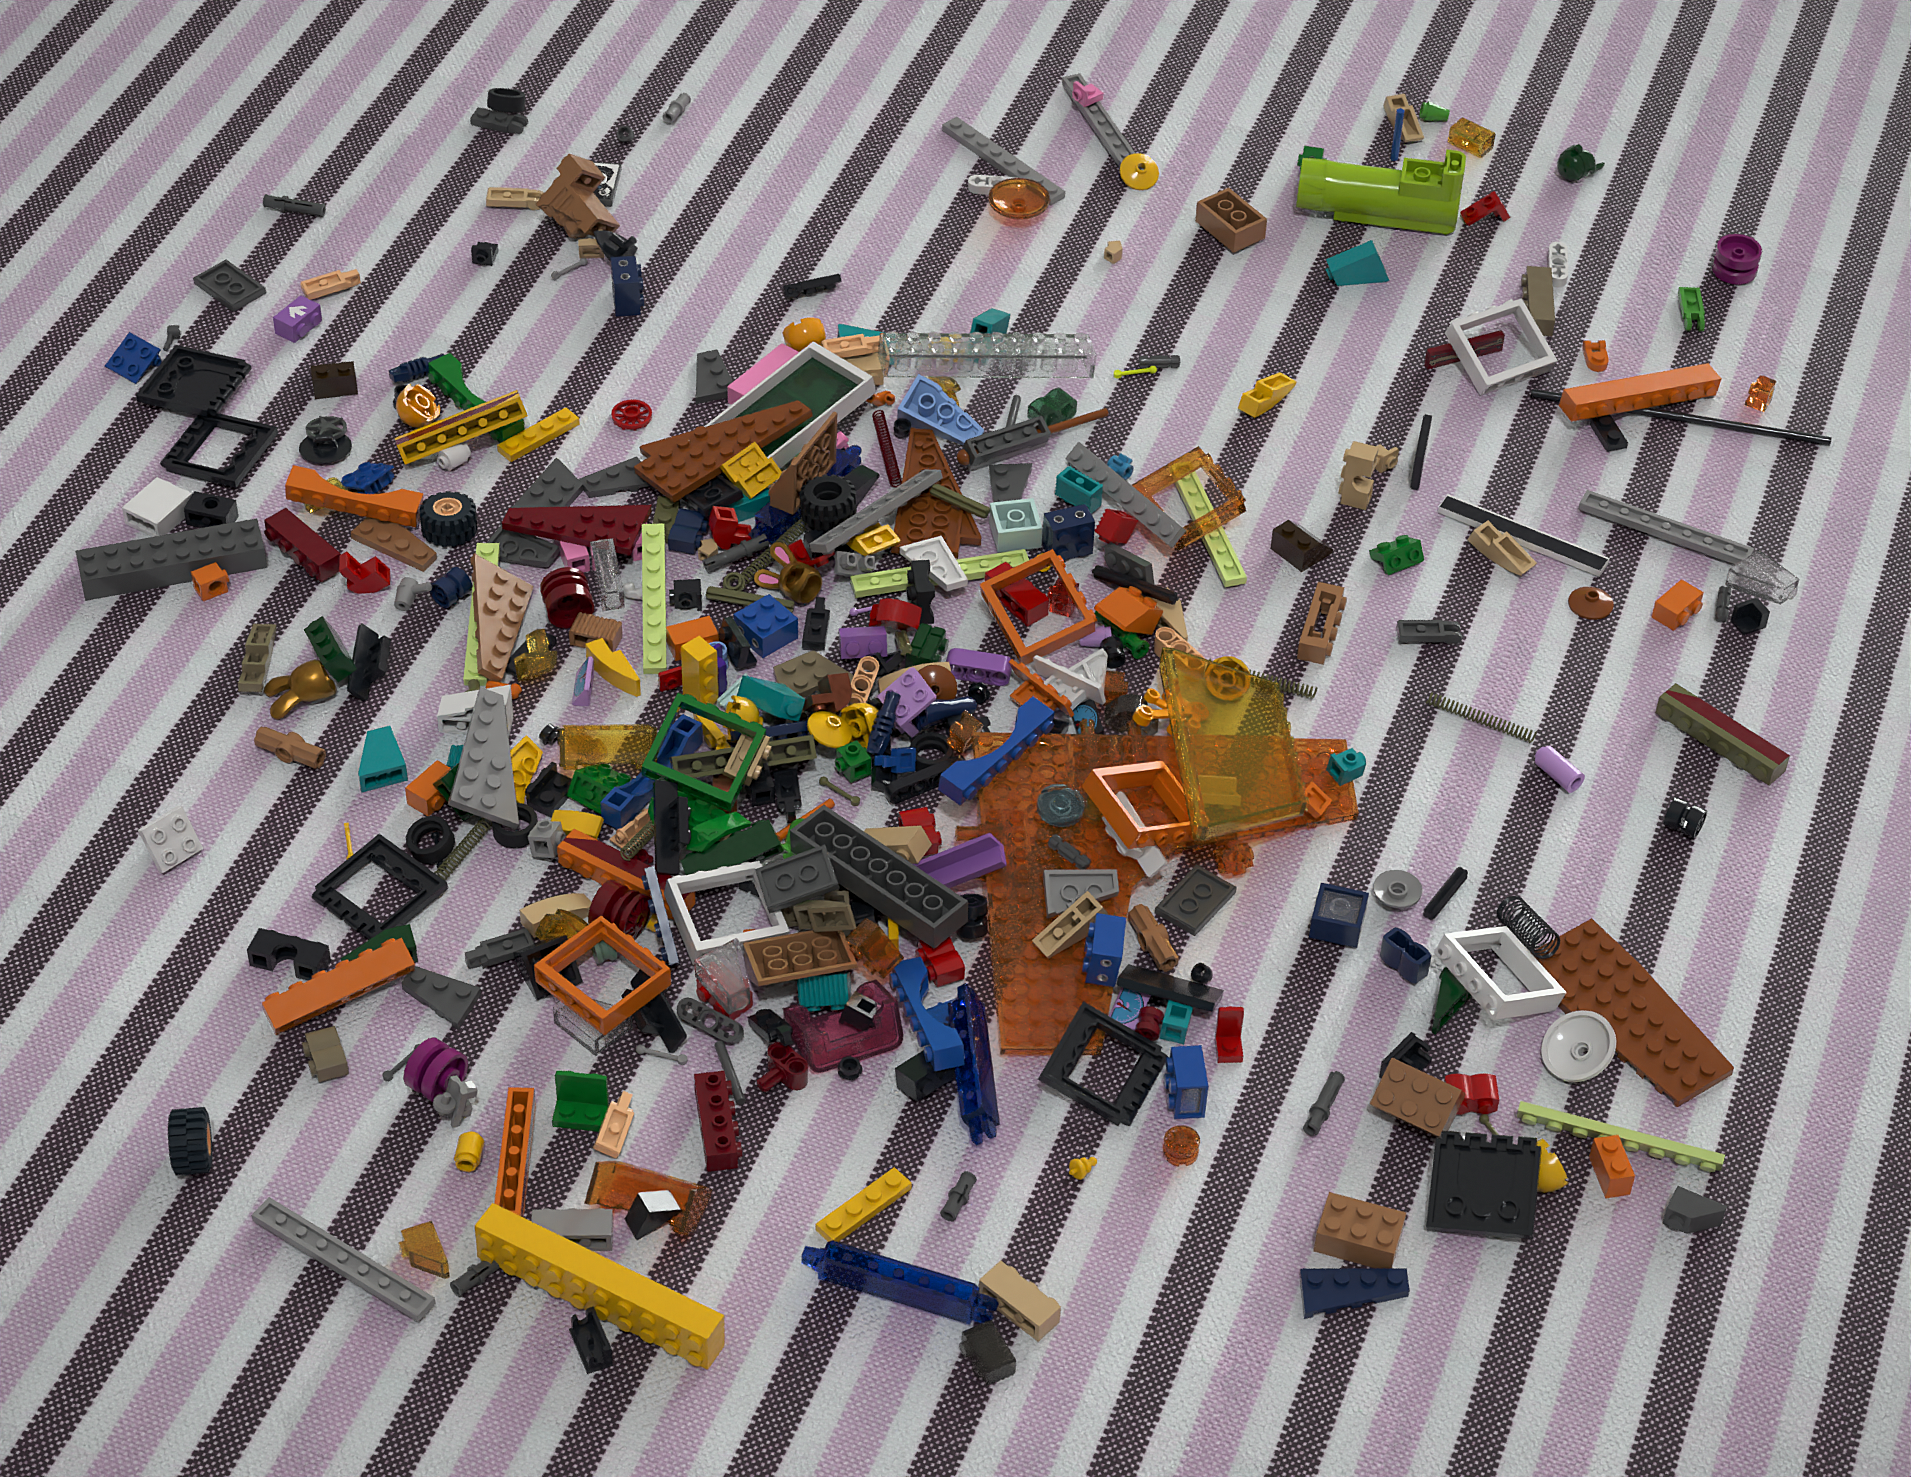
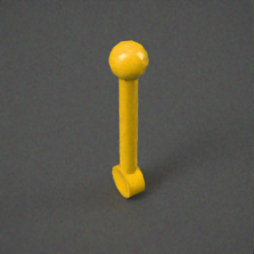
(348, 840)

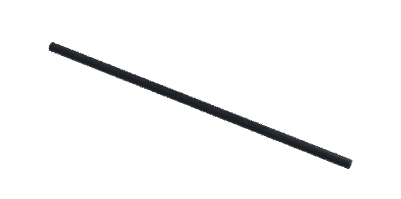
(1708, 421)

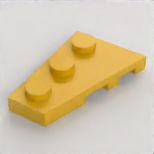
(525, 760)

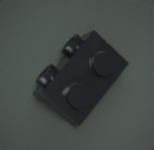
(736, 644)

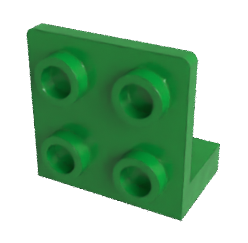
(594, 783)
(580, 1100)

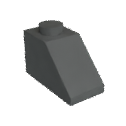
(1692, 1212)

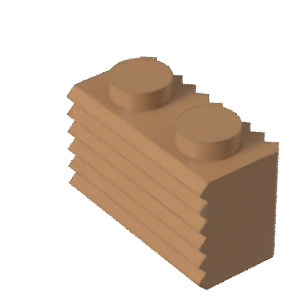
(590, 628)

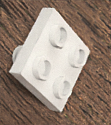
(170, 839)

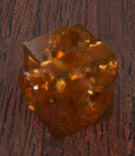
(1234, 857)

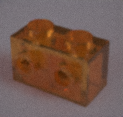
(874, 949)

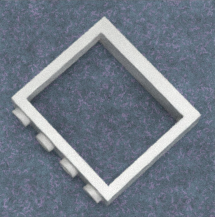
(1470, 361)
(709, 879)
(1544, 990)

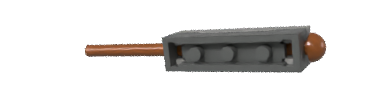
(1016, 439)

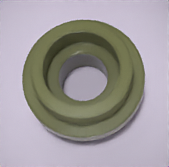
(731, 577)

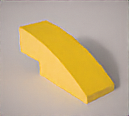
(1266, 394)
(613, 667)

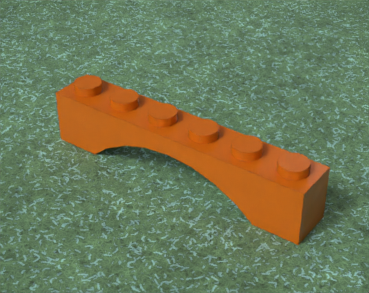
(310, 488)

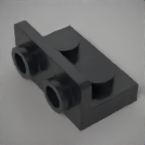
(548, 790)

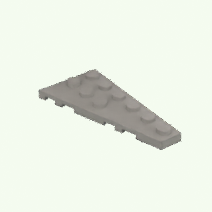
(485, 767)

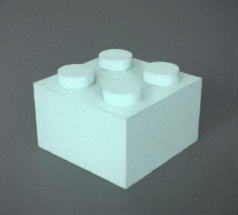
(1015, 525)

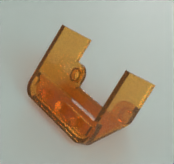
(618, 1183)

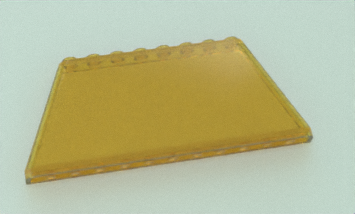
(1230, 746)

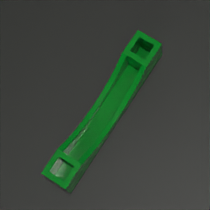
(448, 376)

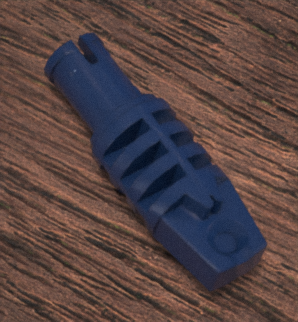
(412, 369)
(883, 726)

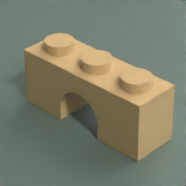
(1360, 462)

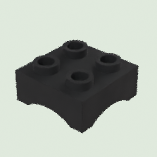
(921, 589)

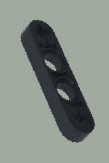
(904, 788)

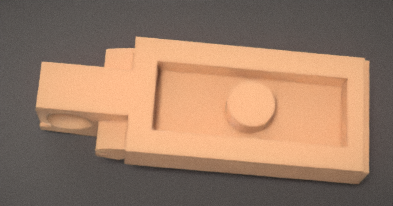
(329, 283)
(852, 345)
(614, 1126)

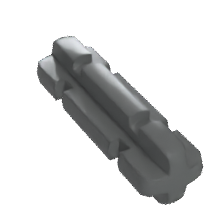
(1159, 361)
(1723, 604)
(1069, 852)

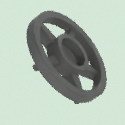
(326, 426)

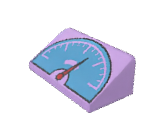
(583, 684)
(1127, 1007)

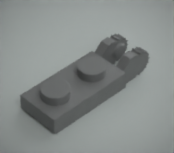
(498, 121)
(1429, 631)

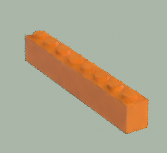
(1639, 392)

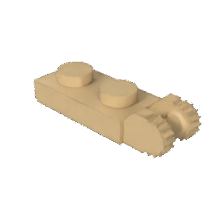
(513, 197)

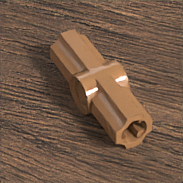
(290, 747)
(1153, 937)

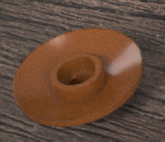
(1590, 603)
(942, 678)

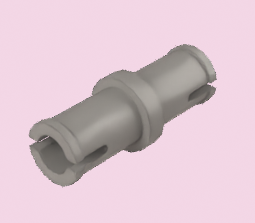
(676, 107)

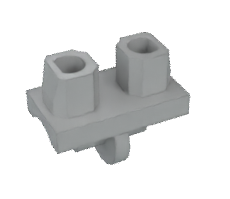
(852, 564)
(455, 1100)

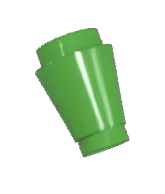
(1433, 112)

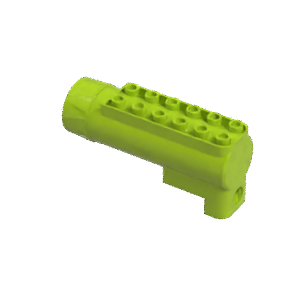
(1415, 198)

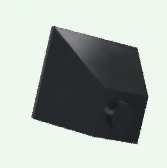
(534, 953)

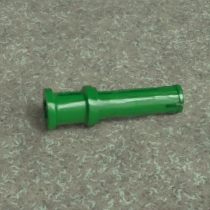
(1130, 639)

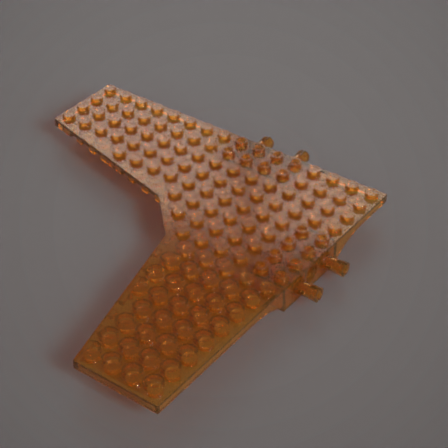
(1040, 994)

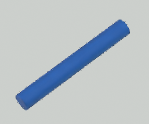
(1397, 134)

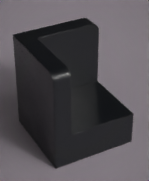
(1750, 616)

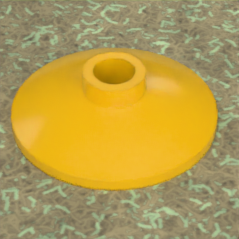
(1137, 178)
(829, 729)

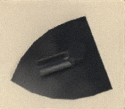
(615, 245)

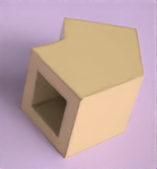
(1113, 251)
(707, 549)

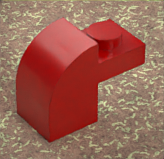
(725, 527)
(364, 577)
(895, 614)

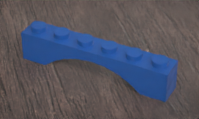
(966, 777)
(627, 800)
(940, 1042)

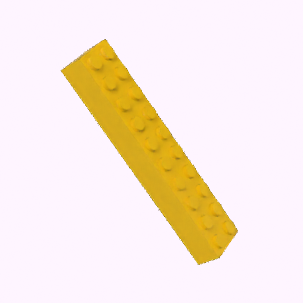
(593, 1280)

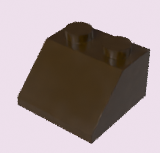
(334, 380)
(1298, 545)

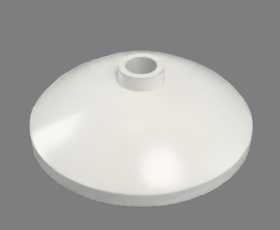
(1570, 1038)

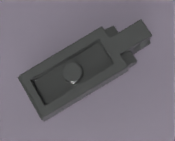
(498, 949)

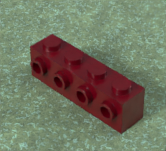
(302, 544)
(716, 1121)

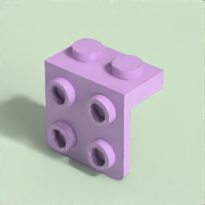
(914, 698)

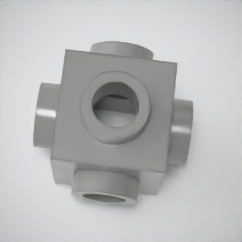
(545, 838)

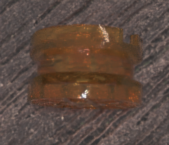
(1188, 1148)

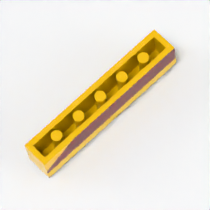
(460, 427)

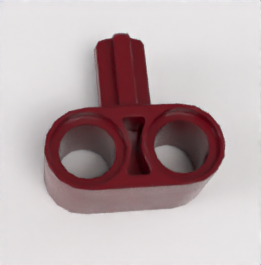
(785, 1067)

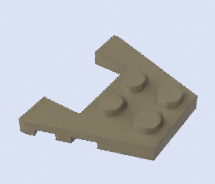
(804, 672)

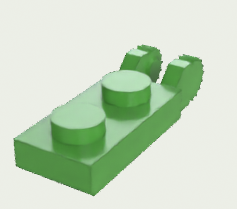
(1691, 307)

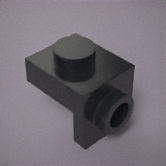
(888, 664)

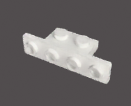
(1068, 683)
(1149, 857)

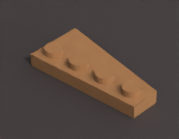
(395, 542)

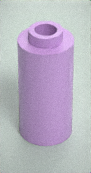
(1559, 768)

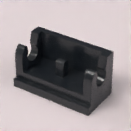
(1410, 1053)
(591, 1342)

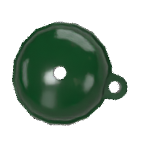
(1576, 163)

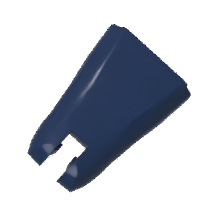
(941, 710)

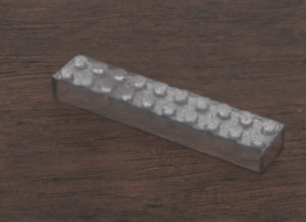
(986, 355)

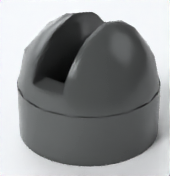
(621, 130)

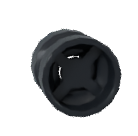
(1114, 650)

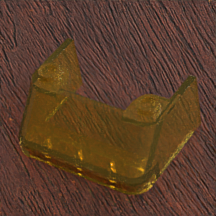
(604, 744)

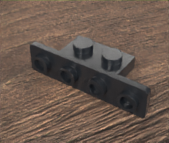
(370, 659)
(670, 826)
(657, 1016)

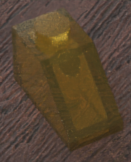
(424, 1249)

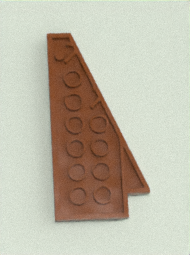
(693, 458)
(926, 514)

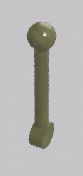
(855, 800)
(1484, 1119)

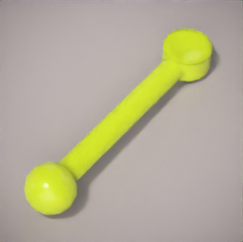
(1118, 373)

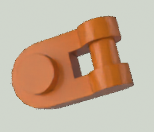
(1597, 360)

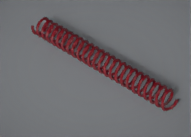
(884, 455)

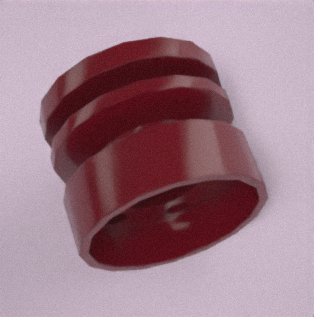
(565, 595)
(621, 906)

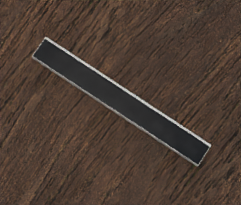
(1525, 535)

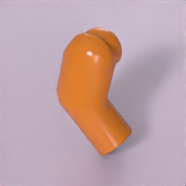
(882, 398)
(515, 688)

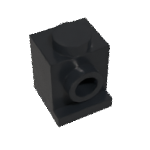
(686, 594)
(859, 1011)

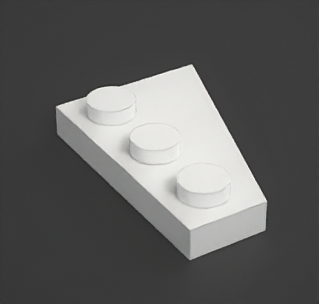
(943, 565)

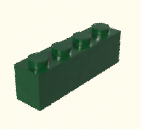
(750, 845)

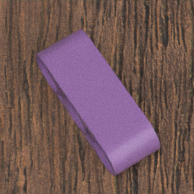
(979, 666)

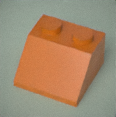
(1130, 610)

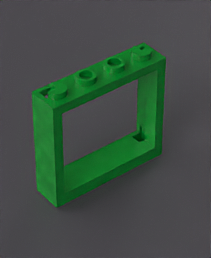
(691, 785)

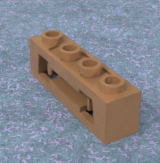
(1311, 645)

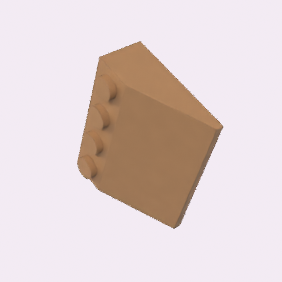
(813, 461)
(797, 956)

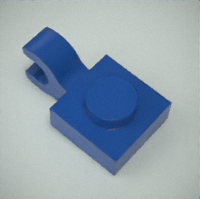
(900, 760)

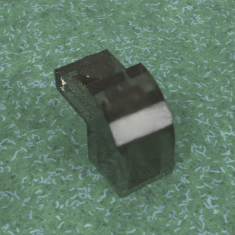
(1121, 711)

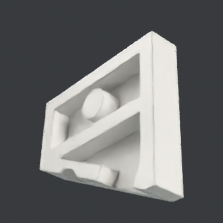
(1093, 668)

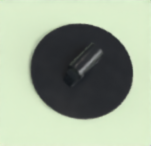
(325, 448)

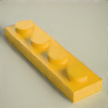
(538, 434)
(863, 1206)

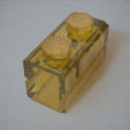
(1471, 137)

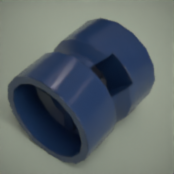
(450, 587)

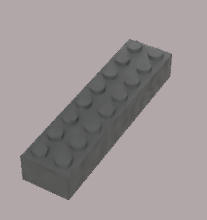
(169, 558)
(883, 877)

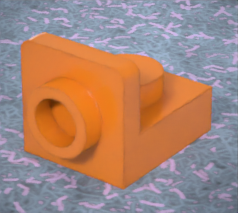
(1317, 799)

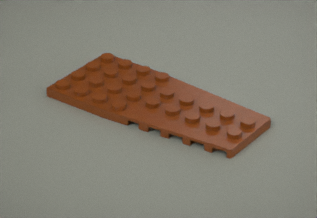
(1646, 1021)

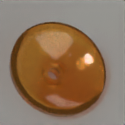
(1019, 198)

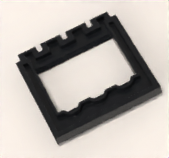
(177, 459)
(398, 864)
(1071, 1048)

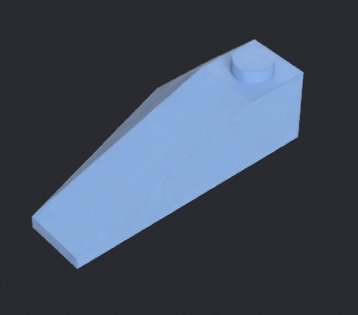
(934, 410)

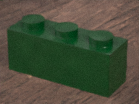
(330, 649)

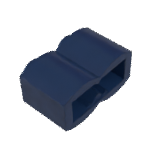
(687, 531)
(1404, 954)

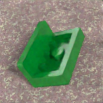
(1398, 553)

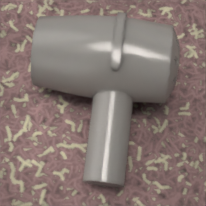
(407, 592)

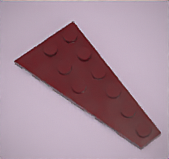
(582, 524)

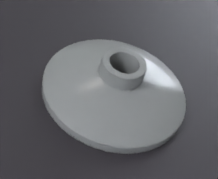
(1397, 889)

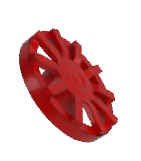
(631, 414)

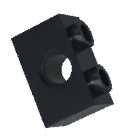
(209, 510)

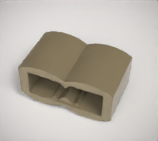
(325, 1054)

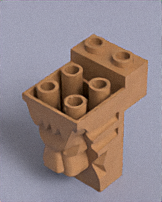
(572, 199)

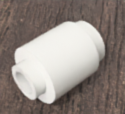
(453, 456)

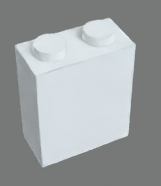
(156, 508)

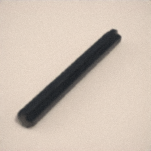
(1125, 581)

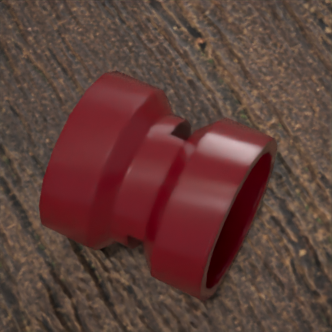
(1149, 1022)

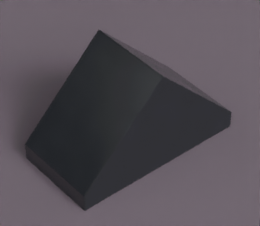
(651, 1211)

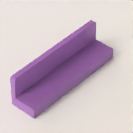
(965, 861)

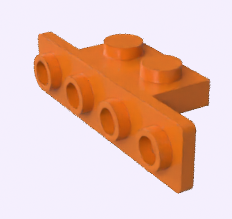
(1035, 686)

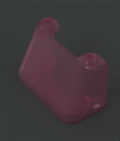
(827, 1041)

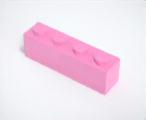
(759, 372)

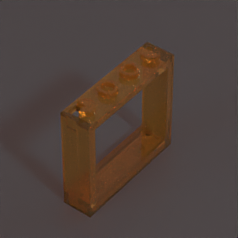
(1182, 467)

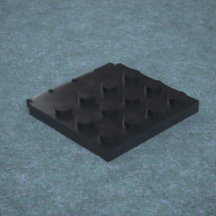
(193, 381)
(1484, 1185)

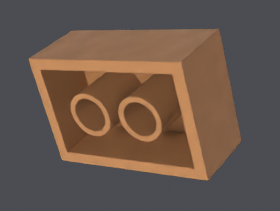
(1231, 220)
(1417, 1098)
(1359, 1231)

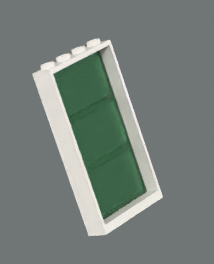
(816, 380)

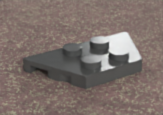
(553, 488)

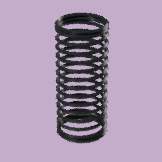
(1531, 947)

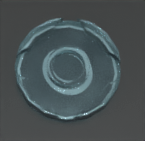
(1060, 805)

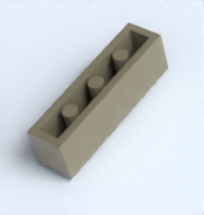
(1539, 297)

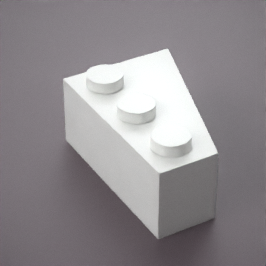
(457, 709)

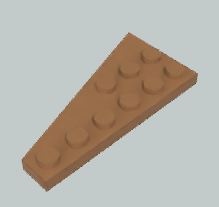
(498, 610)

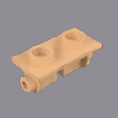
(626, 833)

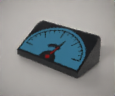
(1087, 710)

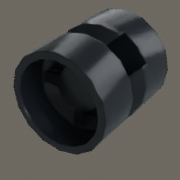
(1685, 817)
(977, 921)

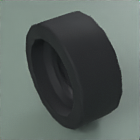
(506, 100)
(930, 741)
(424, 826)
(517, 838)

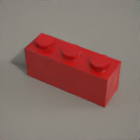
(1021, 597)

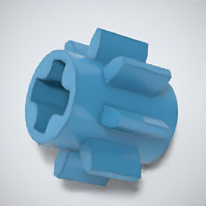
(1121, 465)

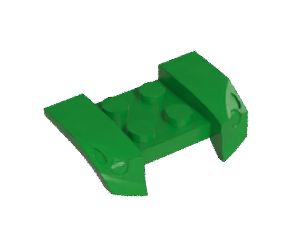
(707, 823)

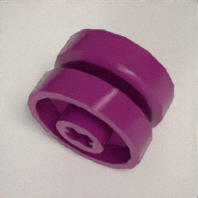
(1737, 259)
(432, 1067)

